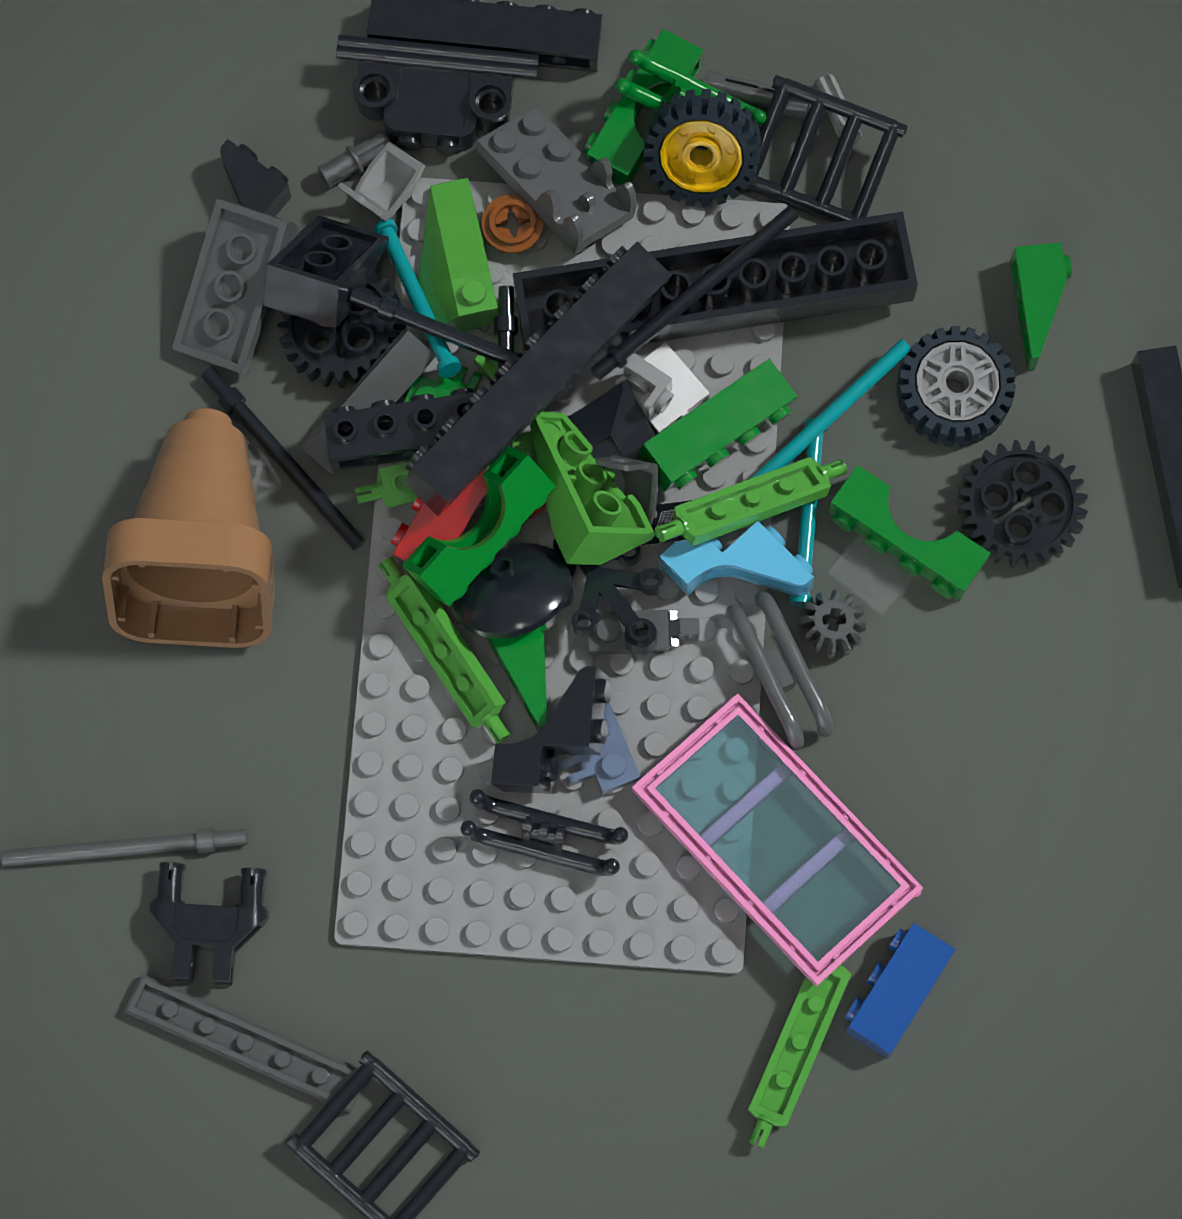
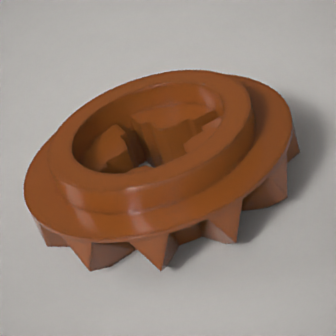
(497, 215)

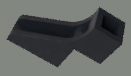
(252, 182)
(572, 728)

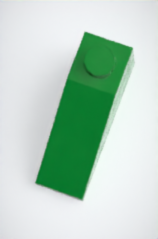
(1038, 283)
(524, 665)

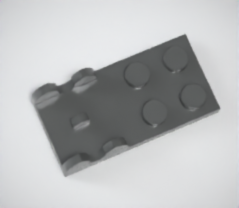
(558, 179)
(228, 285)

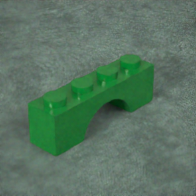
(619, 137)
(513, 493)
(946, 562)

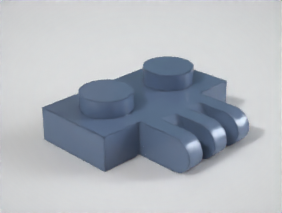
(612, 768)

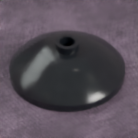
(515, 592)

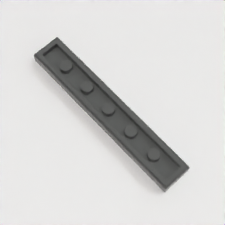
(238, 1040)

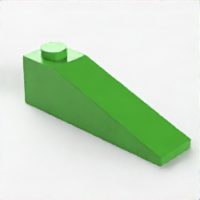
(454, 260)
(586, 507)

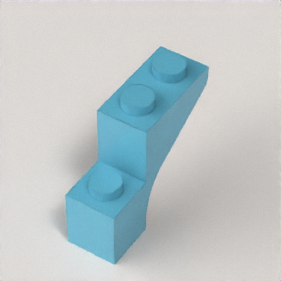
(754, 557)

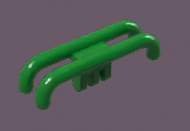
(680, 84)

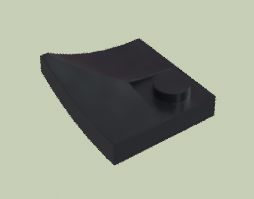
(614, 423)

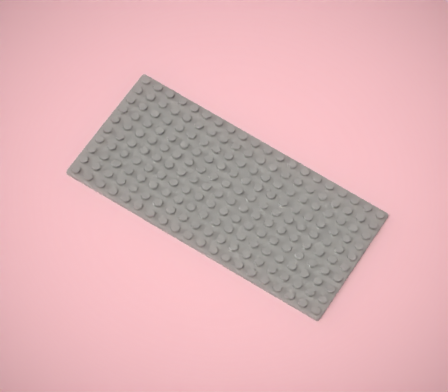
(416, 758)

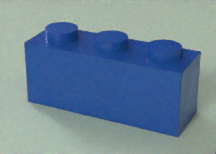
(898, 989)

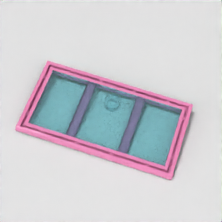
(777, 839)

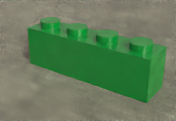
(719, 424)

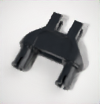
(208, 926)

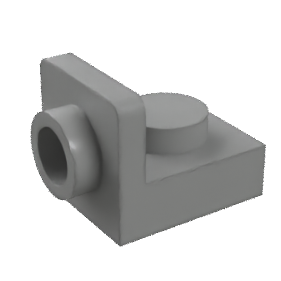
(647, 378)

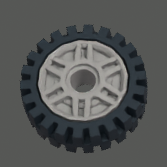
(961, 358)

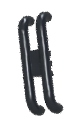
(543, 835)

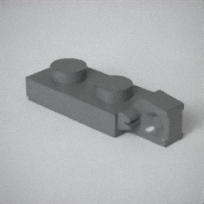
(610, 636)

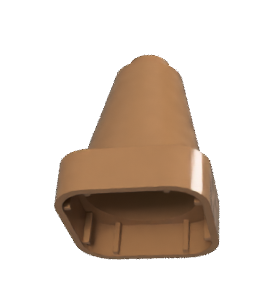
(194, 551)

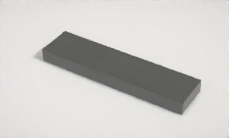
(383, 381)

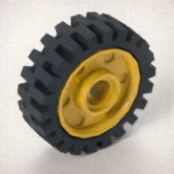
(705, 122)

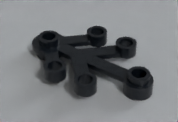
(603, 583)

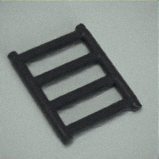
(855, 116)
(401, 1095)

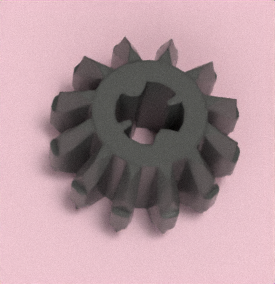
(846, 633)

